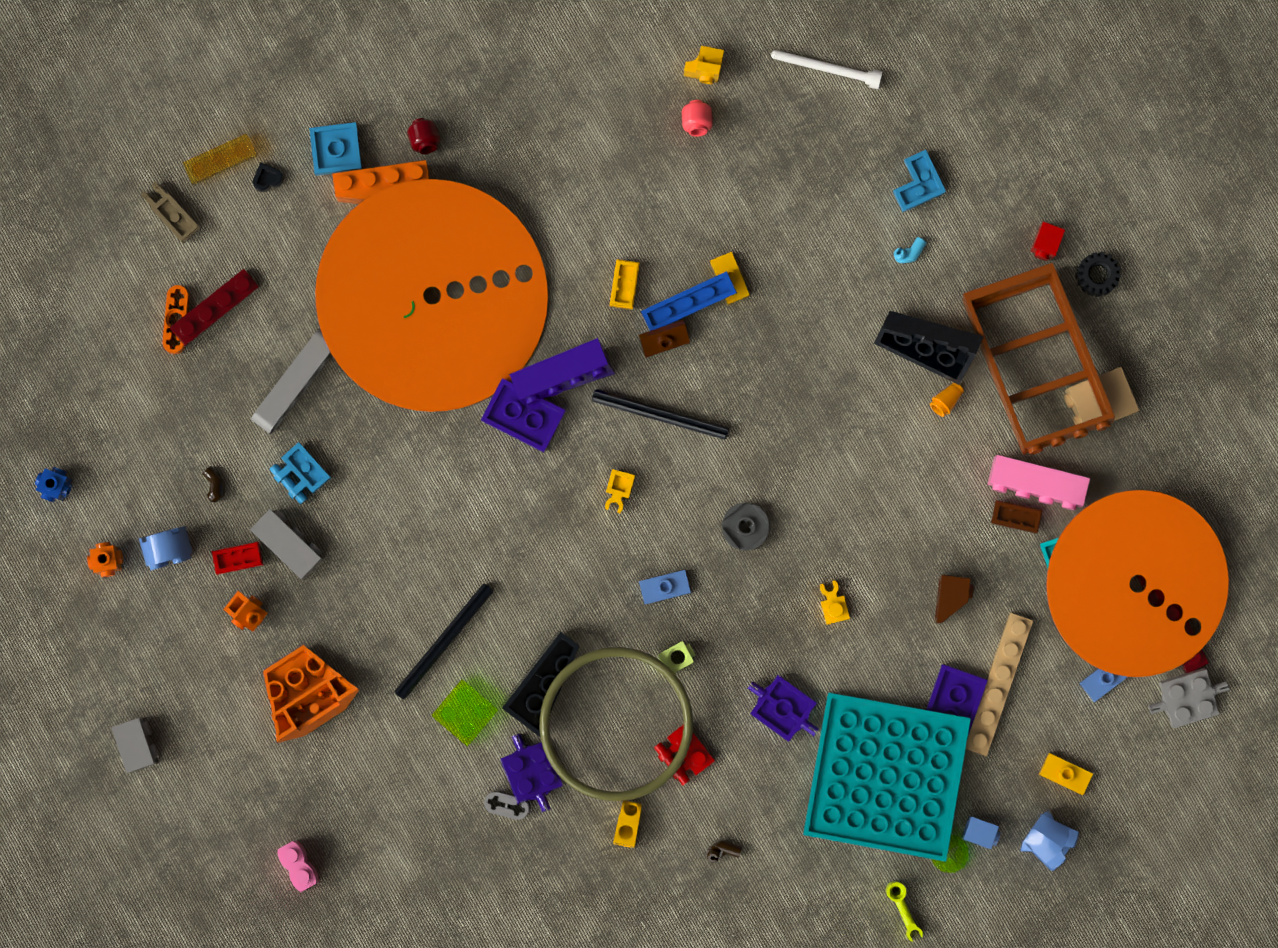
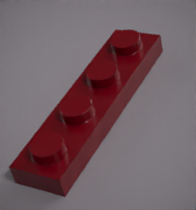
(214, 307)

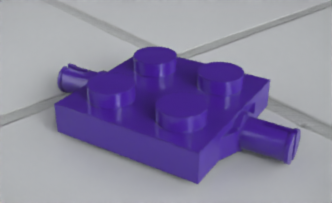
(783, 708)
(530, 773)

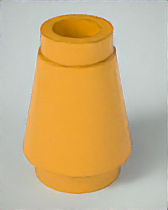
(946, 399)

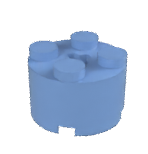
(166, 546)

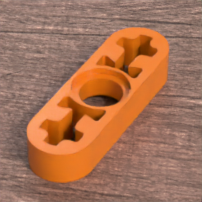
(183, 302)

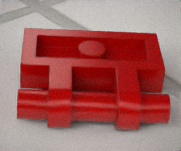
(696, 758)

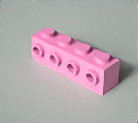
(1038, 481)

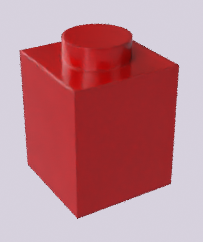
(1047, 241)

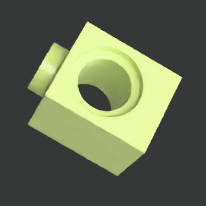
(687, 650)

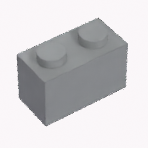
(135, 745)

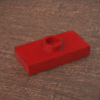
(237, 558)

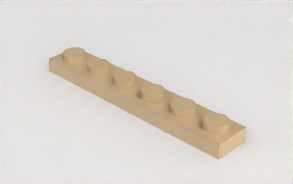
(998, 683)

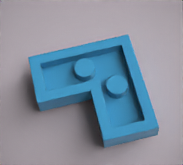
(925, 183)

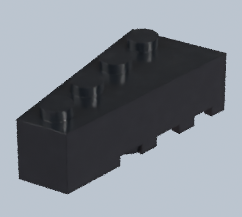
(929, 345)
(528, 695)

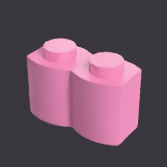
(301, 872)

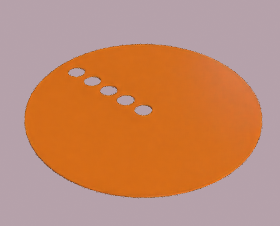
(388, 257)

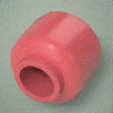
(697, 118)

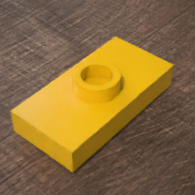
(728, 263)
(624, 284)
(1065, 774)

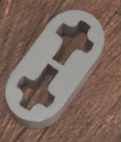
(505, 811)

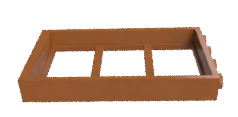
(1017, 285)

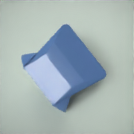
(1049, 841)

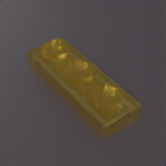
(219, 159)

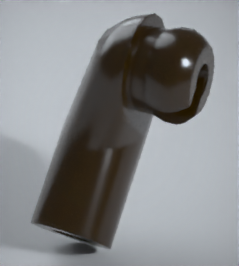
(217, 485)
(722, 848)

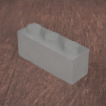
(287, 543)

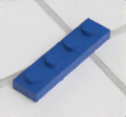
(689, 301)

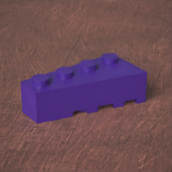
(562, 372)

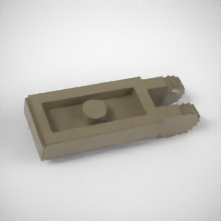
(172, 214)

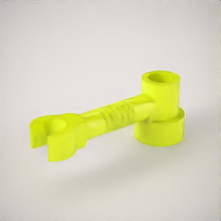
(898, 898)

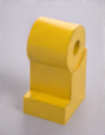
(627, 824)

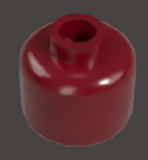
(423, 136)

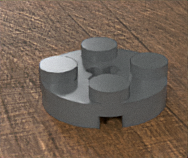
(744, 540)

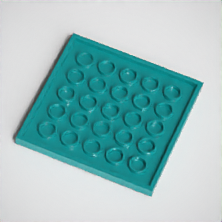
(887, 776)

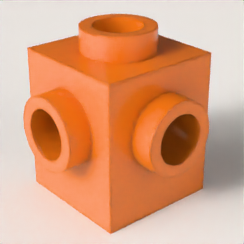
(113, 562)
(245, 611)

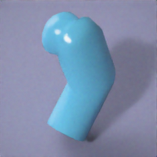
(910, 254)

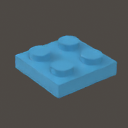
(335, 148)

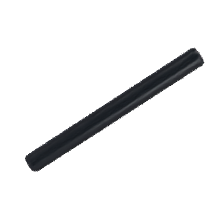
(660, 414)
(443, 641)

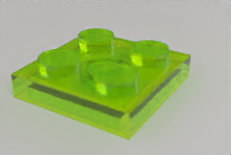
(464, 712)

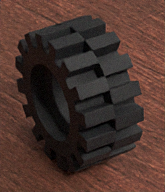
(1106, 262)

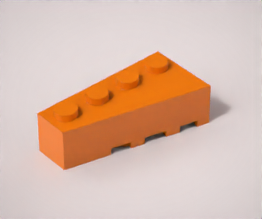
(361, 184)

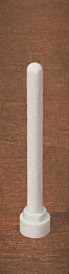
(871, 78)

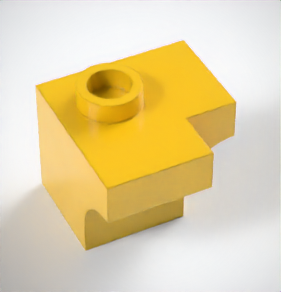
(706, 65)

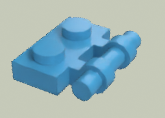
(307, 470)

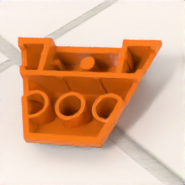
(305, 693)

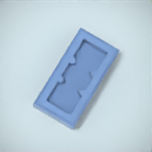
(664, 587)
(1100, 683)

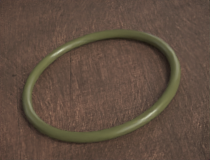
(561, 678)

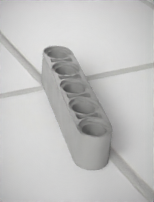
(292, 384)

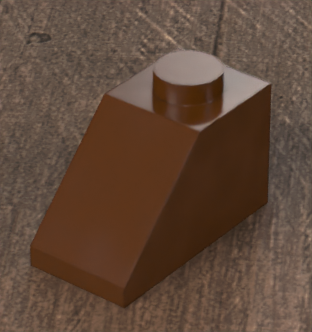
(951, 596)

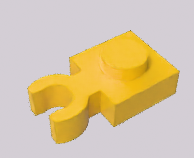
(619, 486)
(834, 607)

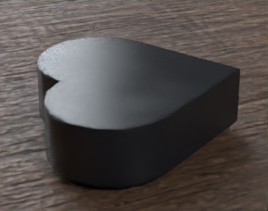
(266, 178)

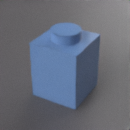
(981, 832)

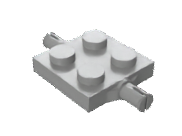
(1188, 698)

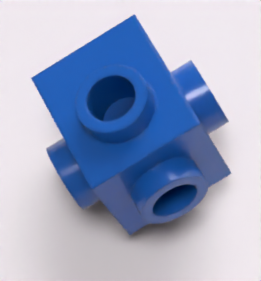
(61, 488)

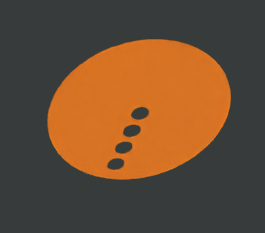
(1092, 574)

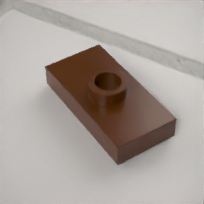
(664, 338)
(1016, 517)

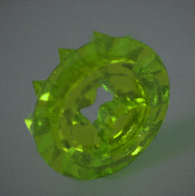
(961, 854)

